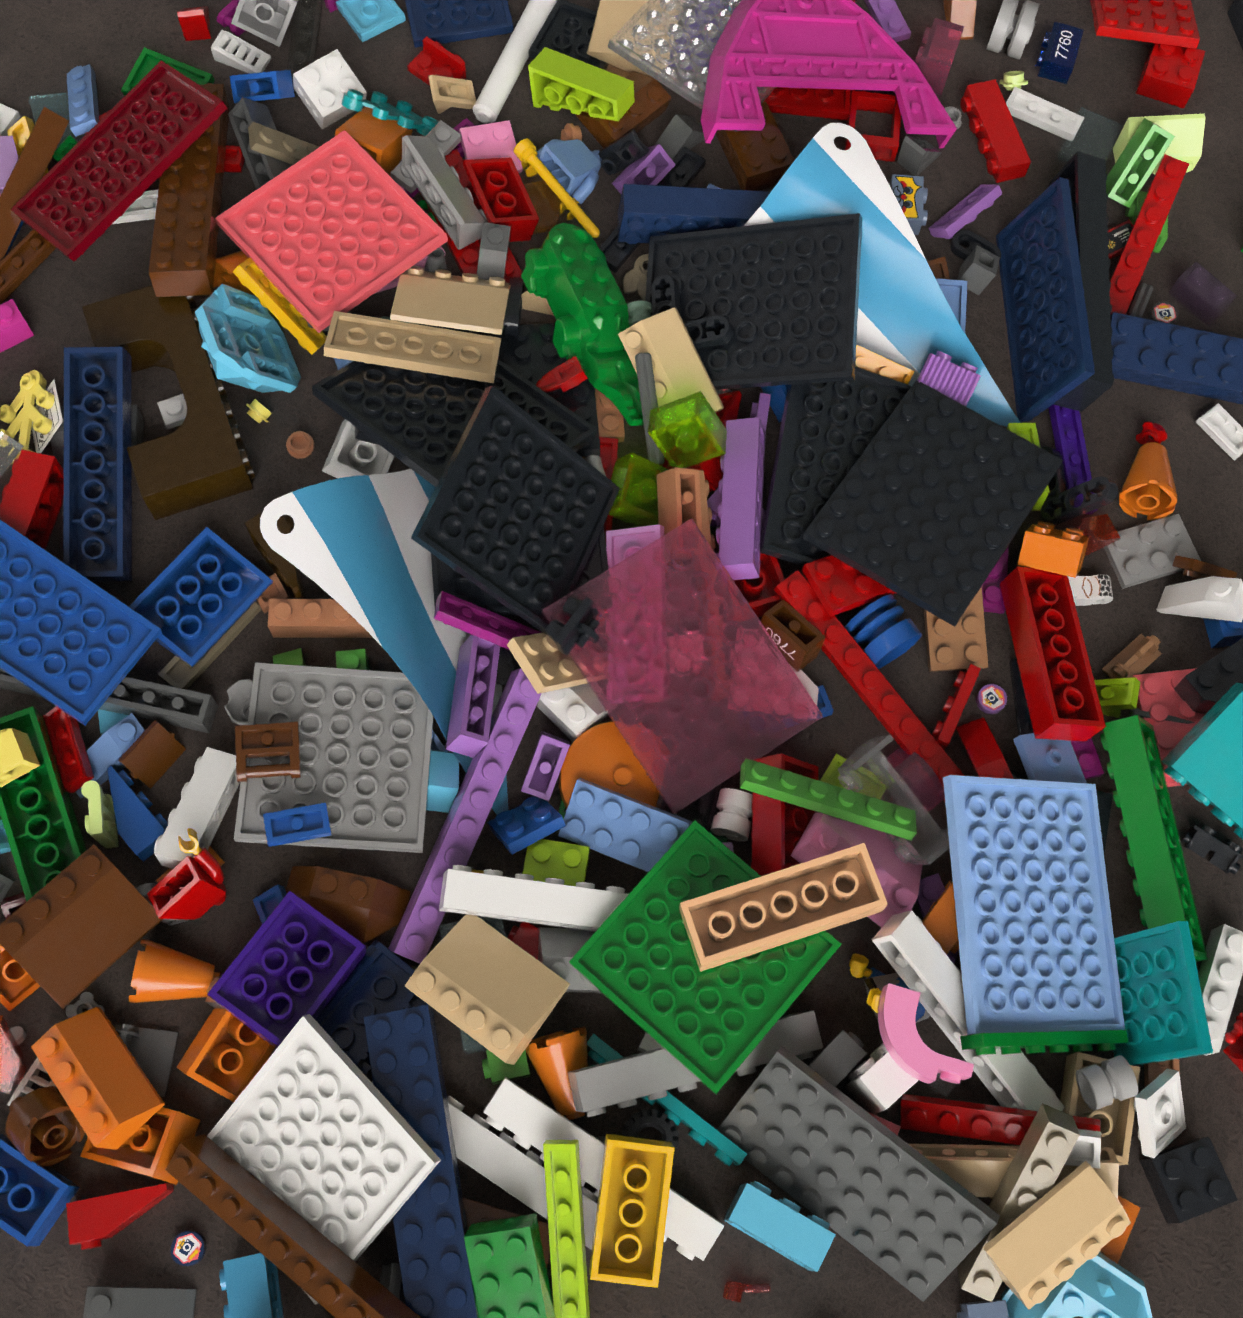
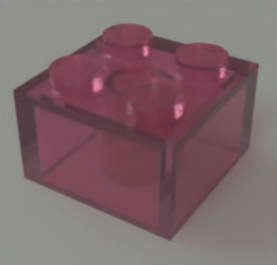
(938, 53)

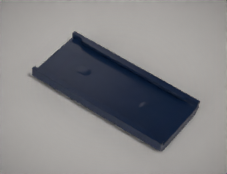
(371, 989)

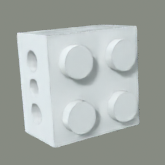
(323, 87)

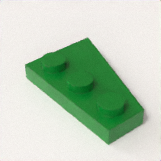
(149, 59)

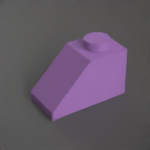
(545, 766)

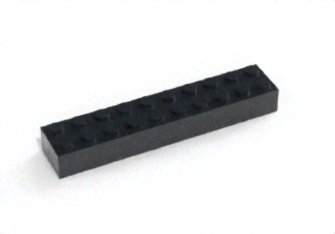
(1089, 204)

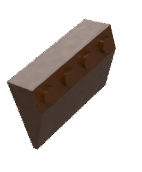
(77, 926)

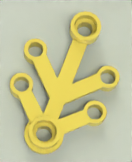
(31, 387)

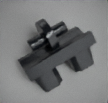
(622, 153)
(578, 628)

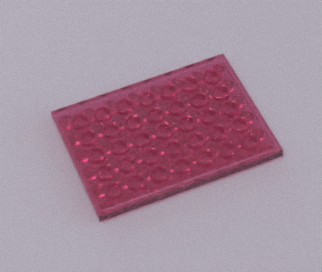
(686, 666)

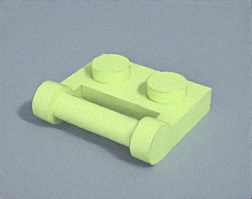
(101, 817)

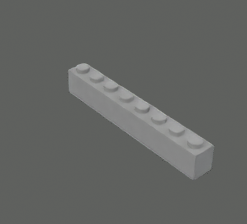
(658, 1071)

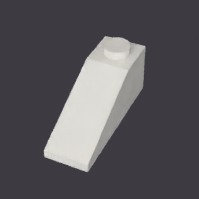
(1205, 598)

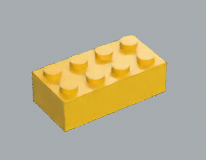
(631, 1211)

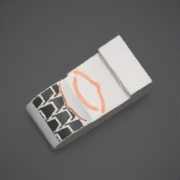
(1091, 589)

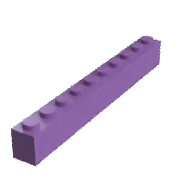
(466, 816)

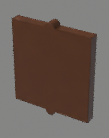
(152, 754)

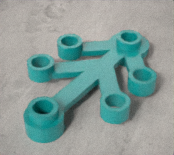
(382, 110)

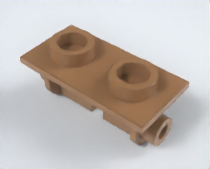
(1134, 658)

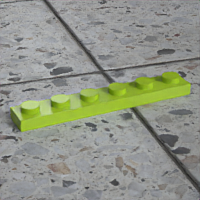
(566, 1228)

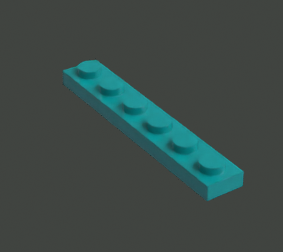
(678, 1112)

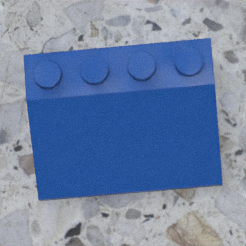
(200, 596)

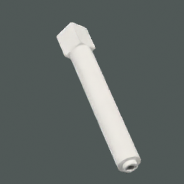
(511, 60)

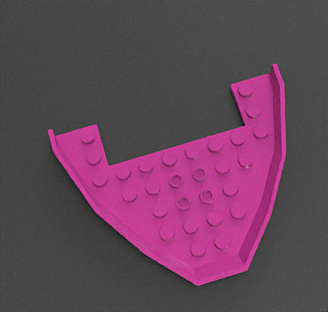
(817, 48)

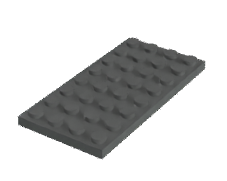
(856, 1175)

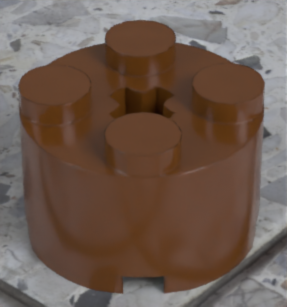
(43, 1126)

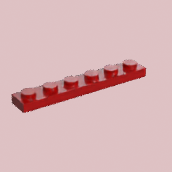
(973, 1119)

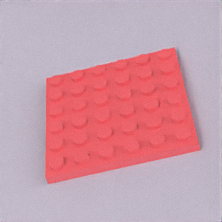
(331, 230)

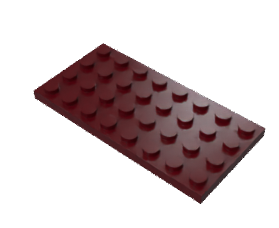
(118, 160)

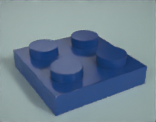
(526, 824)

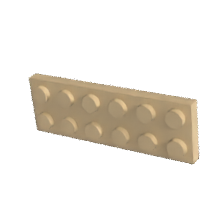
(412, 347)

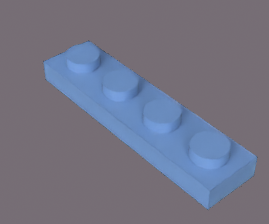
(82, 99)

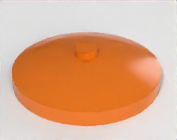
(608, 761)

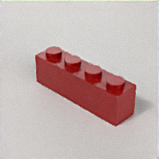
(995, 131)

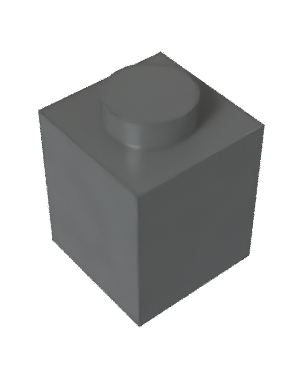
(978, 269)

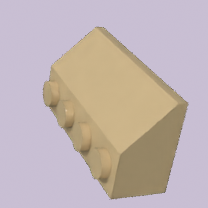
(674, 358)
(1057, 1235)

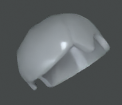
(239, 701)

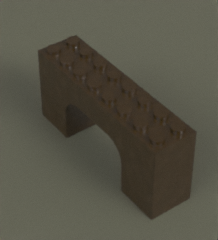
(206, 453)

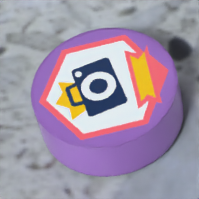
(991, 699)

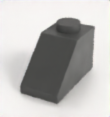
(493, 251)

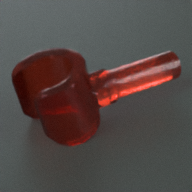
(734, 1290)

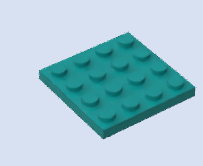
(1161, 996)

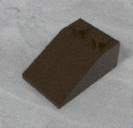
(287, 573)

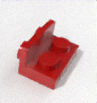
(436, 61)

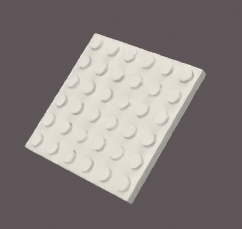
(325, 1140)

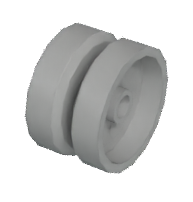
(1013, 27)

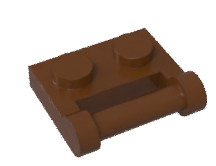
(267, 741)

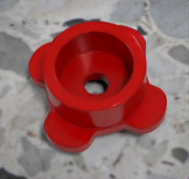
(1153, 429)

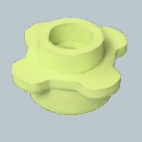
(1013, 79)

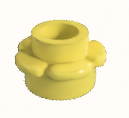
(258, 411)

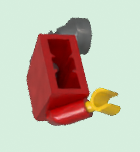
(189, 887)

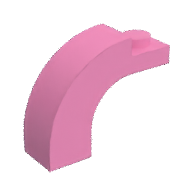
(900, 1036)

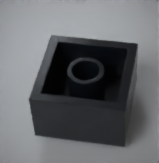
(1188, 1180)

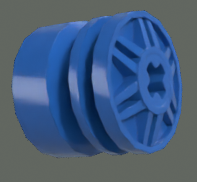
(878, 626)

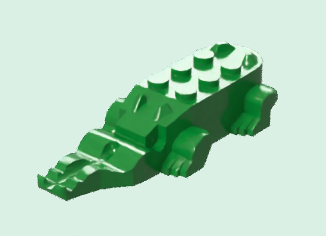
(587, 312)

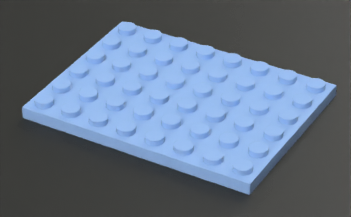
(1032, 906)

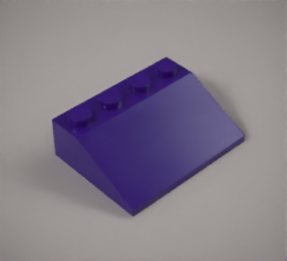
(287, 970)

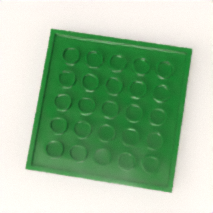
(651, 973)

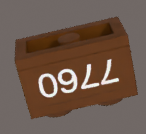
(793, 634)

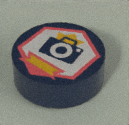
(188, 1248)

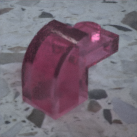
(918, 777)

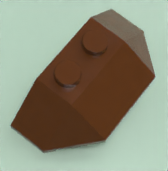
(352, 901)

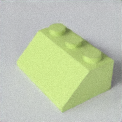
(1187, 131)

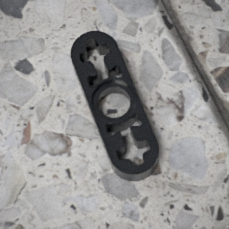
(514, 307)

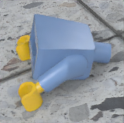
(572, 166)

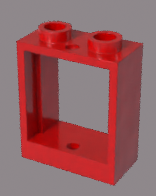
(882, 147)

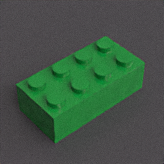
(509, 1268)

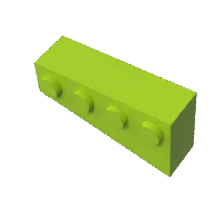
(578, 86)

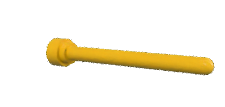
(526, 152)

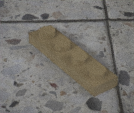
(181, 675)

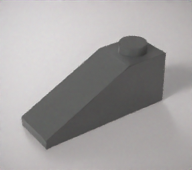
(139, 1302)

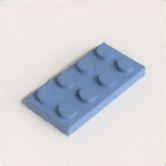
(620, 825)

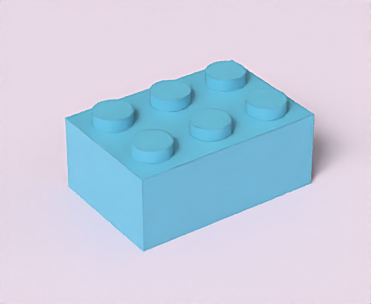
(780, 1225)

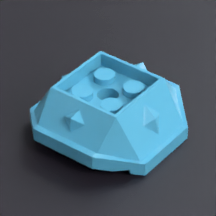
(246, 342)
(1094, 1291)

